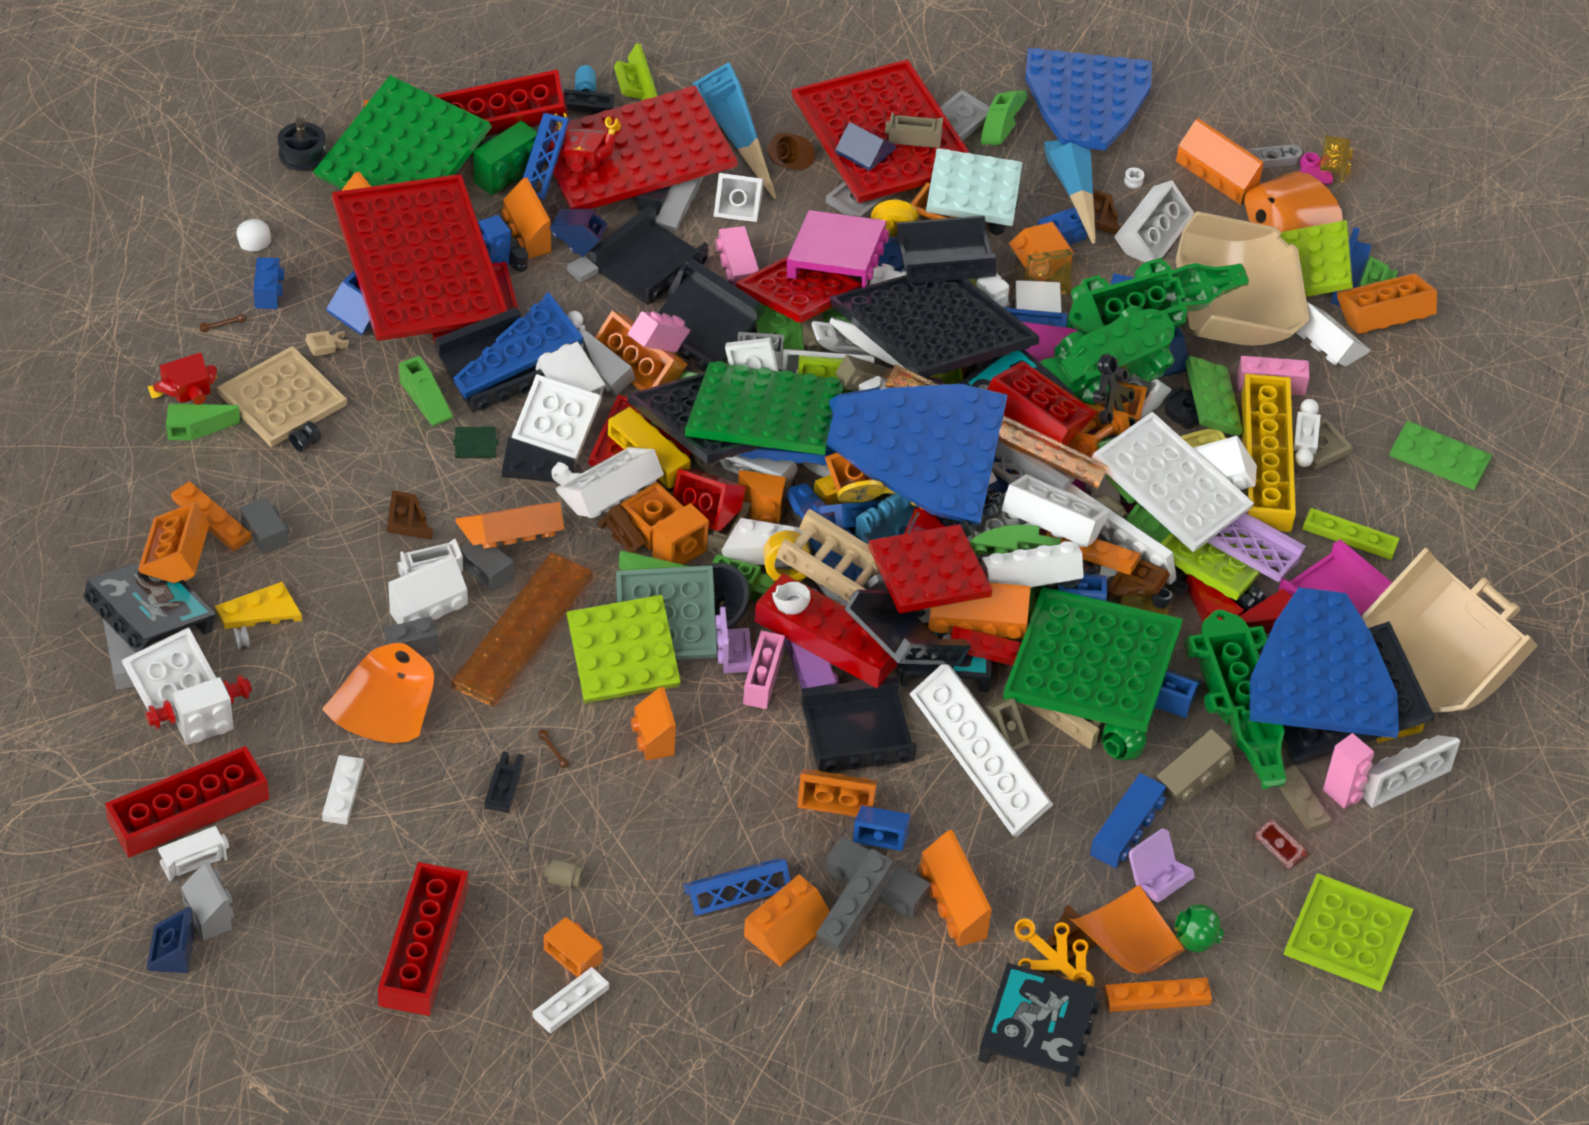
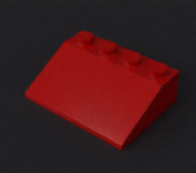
(1041, 403)

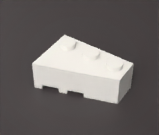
(748, 541)

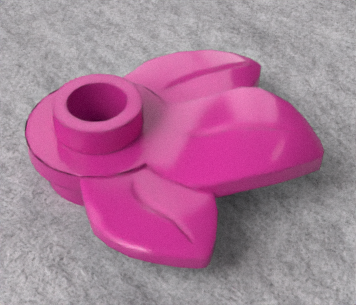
(1311, 163)

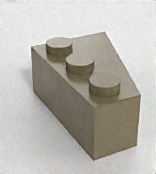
(1197, 768)

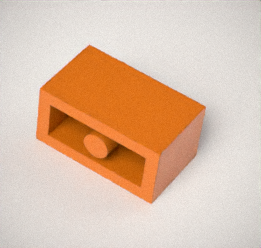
(573, 947)

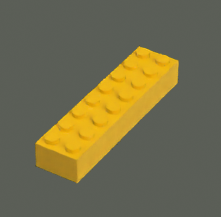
(1269, 442)

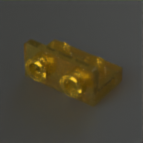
(1336, 156)

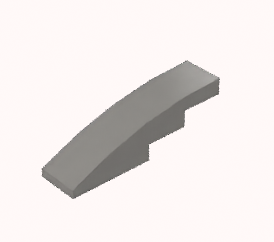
(678, 203)

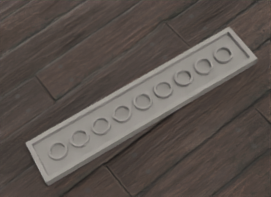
(964, 115)

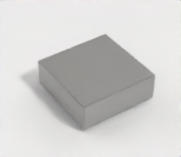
(582, 269)

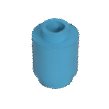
(585, 79)

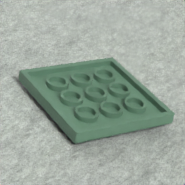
(687, 602)

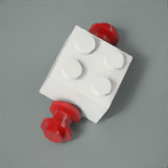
(201, 709)

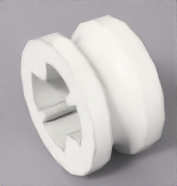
(1134, 178)

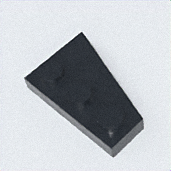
(531, 462)

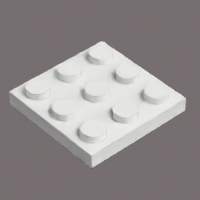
(557, 417)
(168, 668)

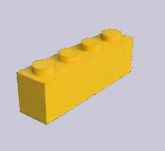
(631, 430)

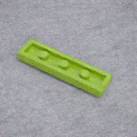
(1351, 533)

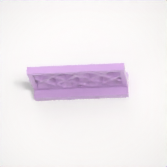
(1283, 549)

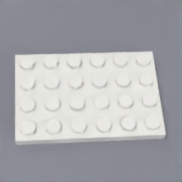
(1173, 481)

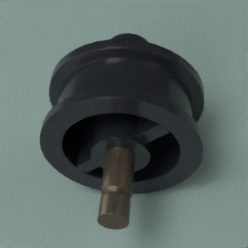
(301, 145)

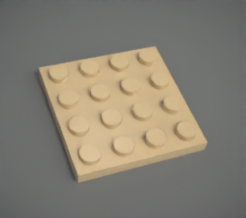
(282, 395)

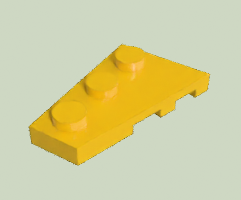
(263, 605)

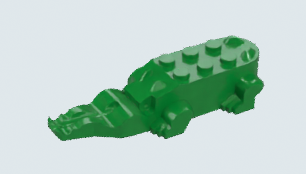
(1154, 287)
(1137, 340)
(1227, 659)

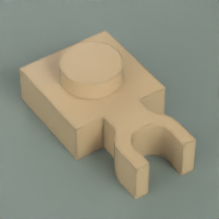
(324, 343)

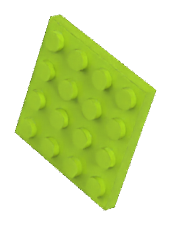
(1323, 256)
(1214, 566)
(623, 649)
(1348, 932)

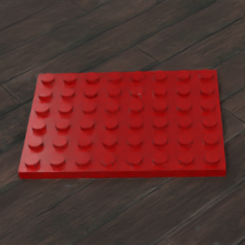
(869, 101)
(657, 146)
(418, 256)

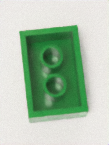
(503, 158)

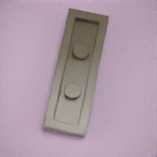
(1304, 801)

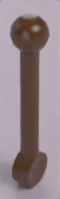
(204, 327)
(543, 735)

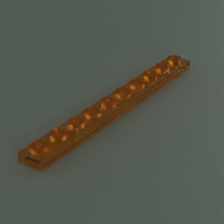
(1024, 439)

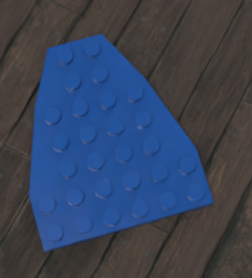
(1087, 95)
(924, 443)
(1323, 670)

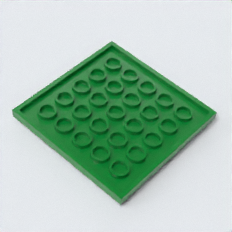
(403, 139)
(764, 408)
(1093, 659)

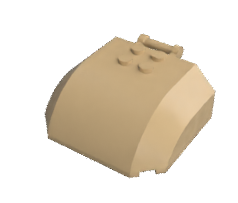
(1272, 302)
(1450, 634)

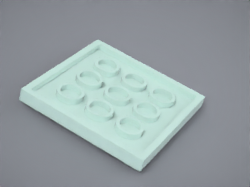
(974, 186)

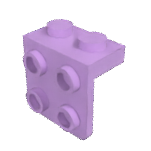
(733, 646)
(1156, 867)

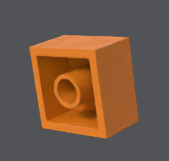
(681, 536)

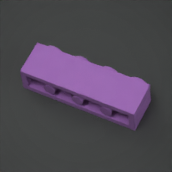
(810, 668)

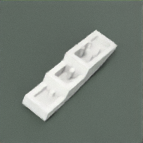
(860, 339)

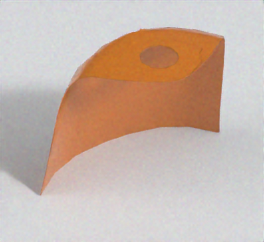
(1298, 202)
(378, 702)
(1132, 933)

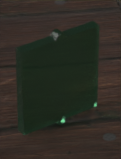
(475, 442)

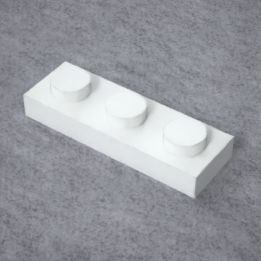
(343, 790)
(570, 1000)

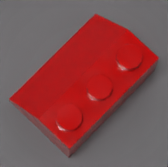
(711, 495)

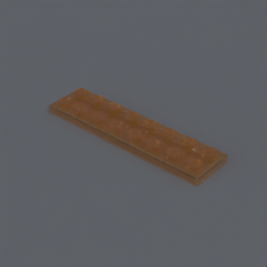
(521, 629)

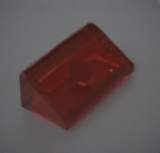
(1281, 844)

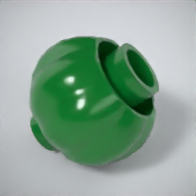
(1118, 739)
(1198, 928)

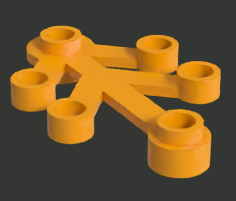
(1056, 960)

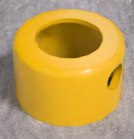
(771, 550)

